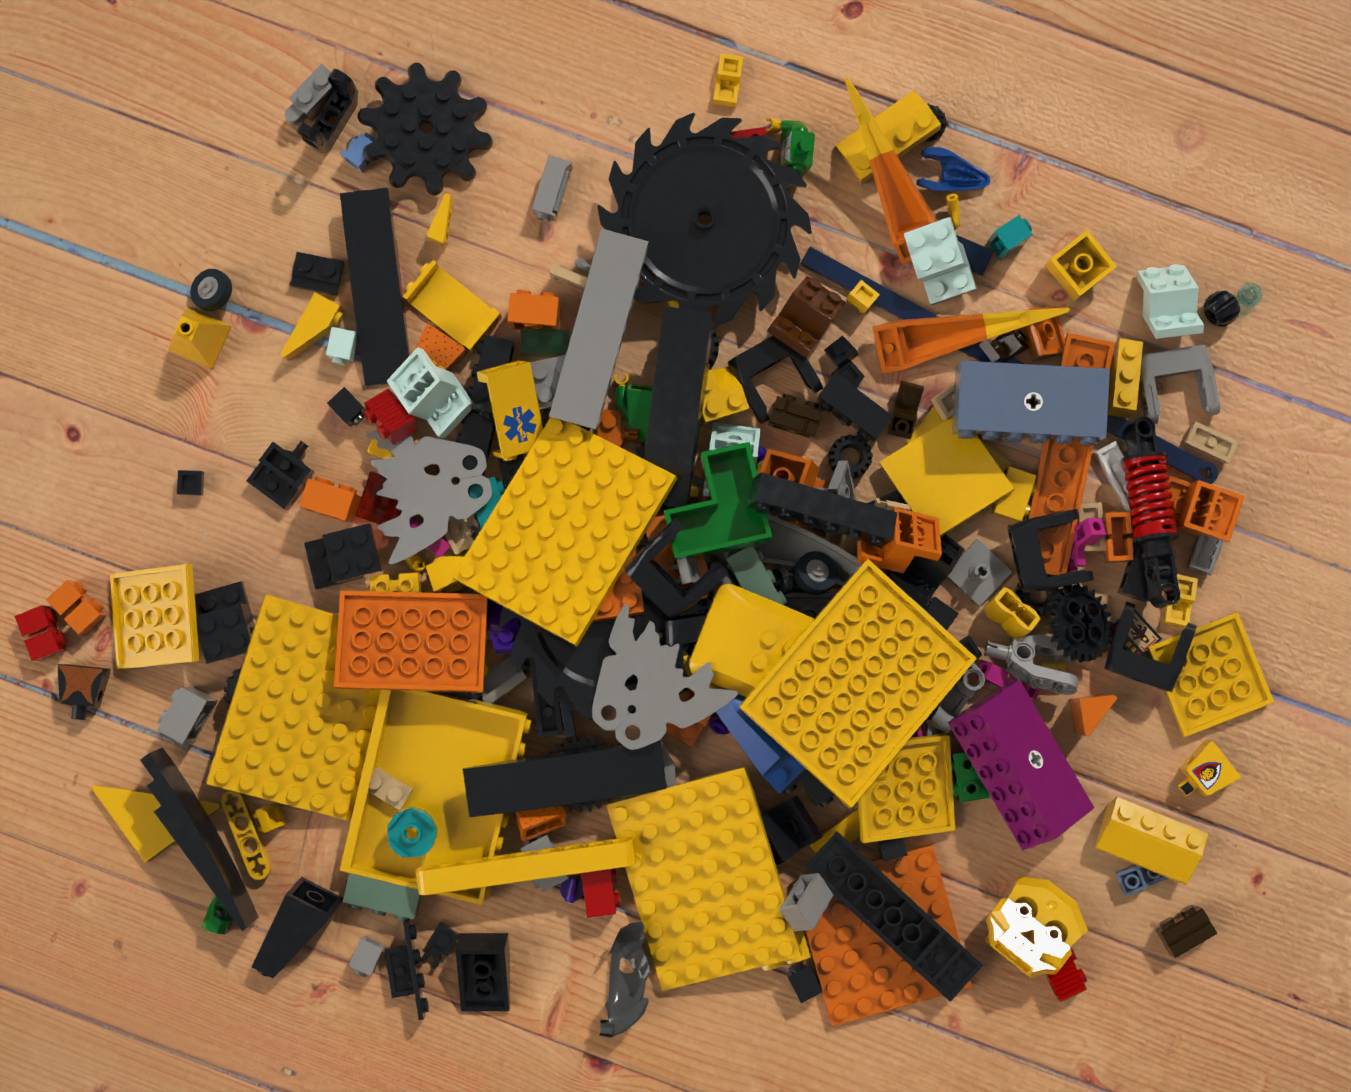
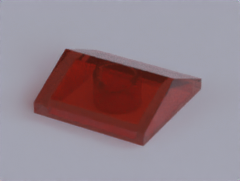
(376, 507)

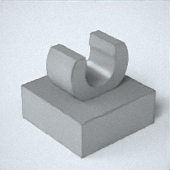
(688, 571)

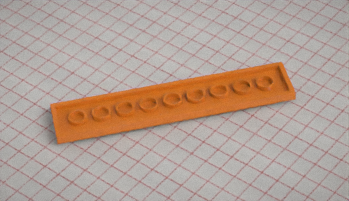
(1065, 466)

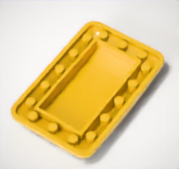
(744, 637)

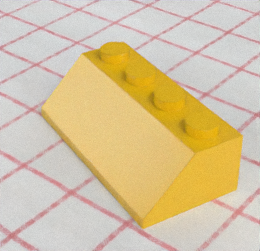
(904, 126)
(1151, 840)

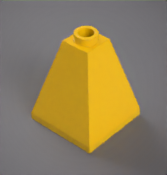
(199, 337)

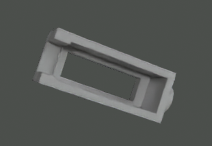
(551, 188)

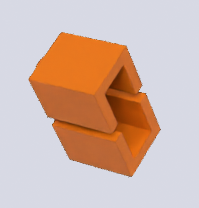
(1116, 526)
(79, 609)

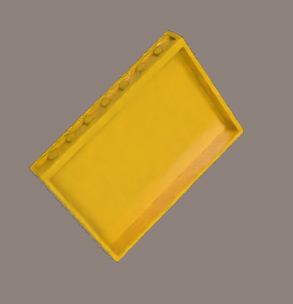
(425, 744)

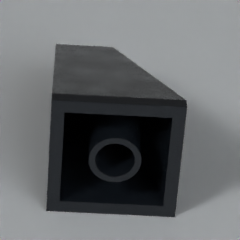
(296, 922)

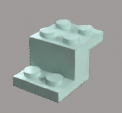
(940, 261)
(1170, 301)
(430, 393)
(728, 435)

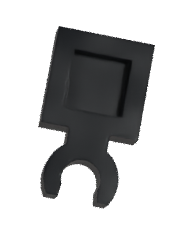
(441, 942)

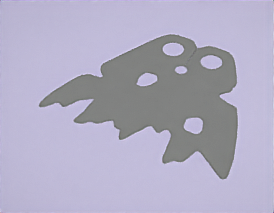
(426, 494)
(657, 687)

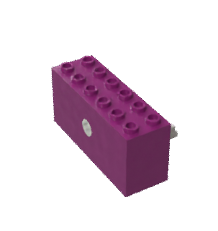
(1021, 765)

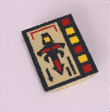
(1139, 636)

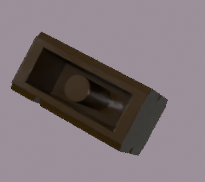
(795, 416)
(1185, 931)

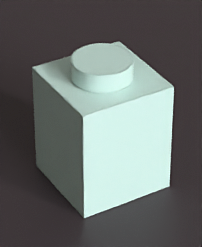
(342, 346)

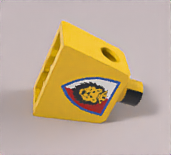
(1207, 770)

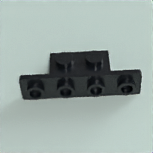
(403, 970)

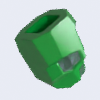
(217, 918)

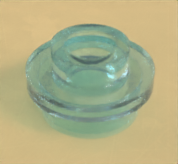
(1256, 292)

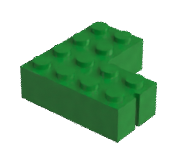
(725, 519)

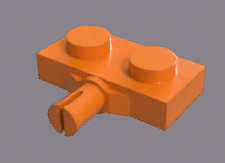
(612, 428)

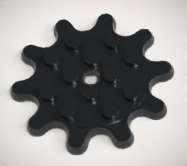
(420, 153)

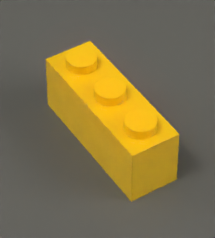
(1124, 378)

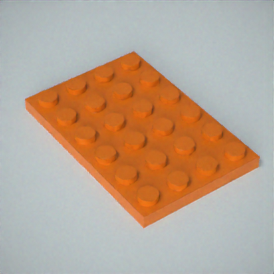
(411, 641)

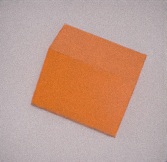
(1044, 337)
(1089, 711)

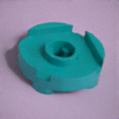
(412, 846)

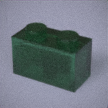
(544, 342)

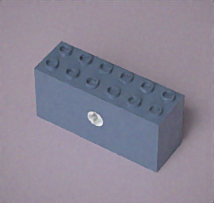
(1066, 402)

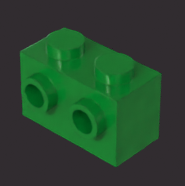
(967, 783)

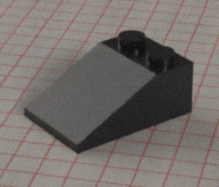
(483, 971)

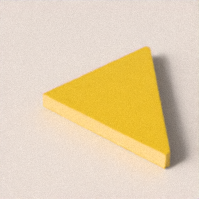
(136, 818)

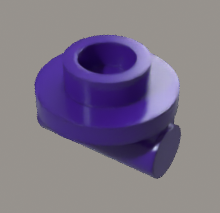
(717, 725)
(572, 889)

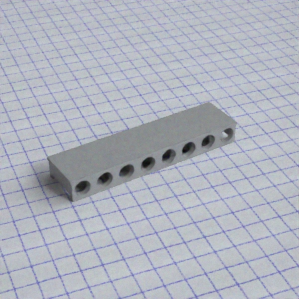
(599, 329)

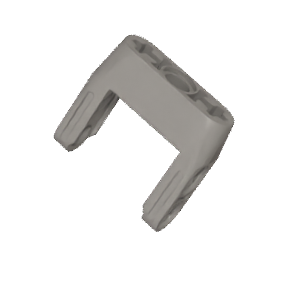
(1174, 363)

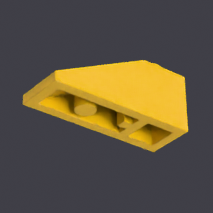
(313, 325)
(441, 574)

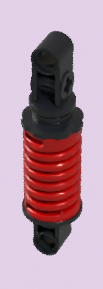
(1151, 510)

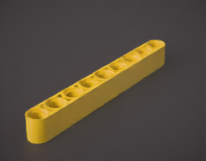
(525, 866)

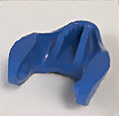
(956, 172)

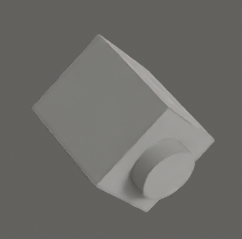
(366, 956)

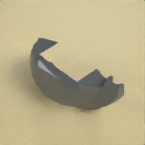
(626, 990)

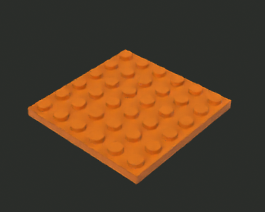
(856, 966)

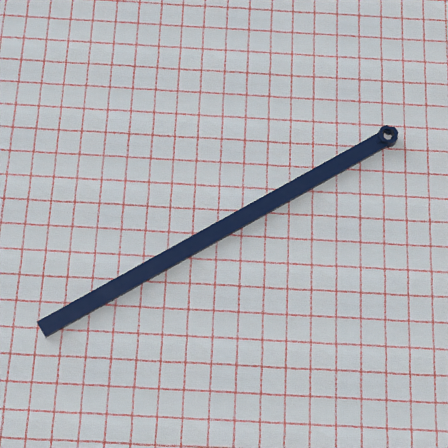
(906, 309)

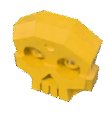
(1046, 911)

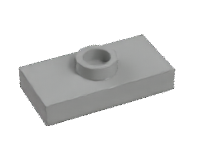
(1205, 554)

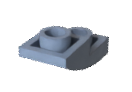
(1137, 879)

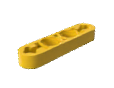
(242, 836)

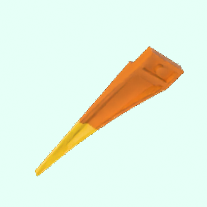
(898, 194)
(919, 340)

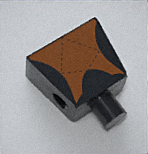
(81, 687)

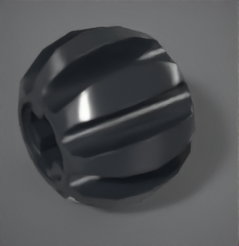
(1221, 308)

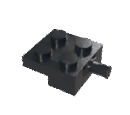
(281, 474)

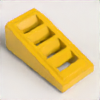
(440, 225)

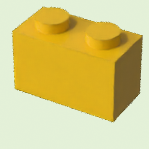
(1015, 504)

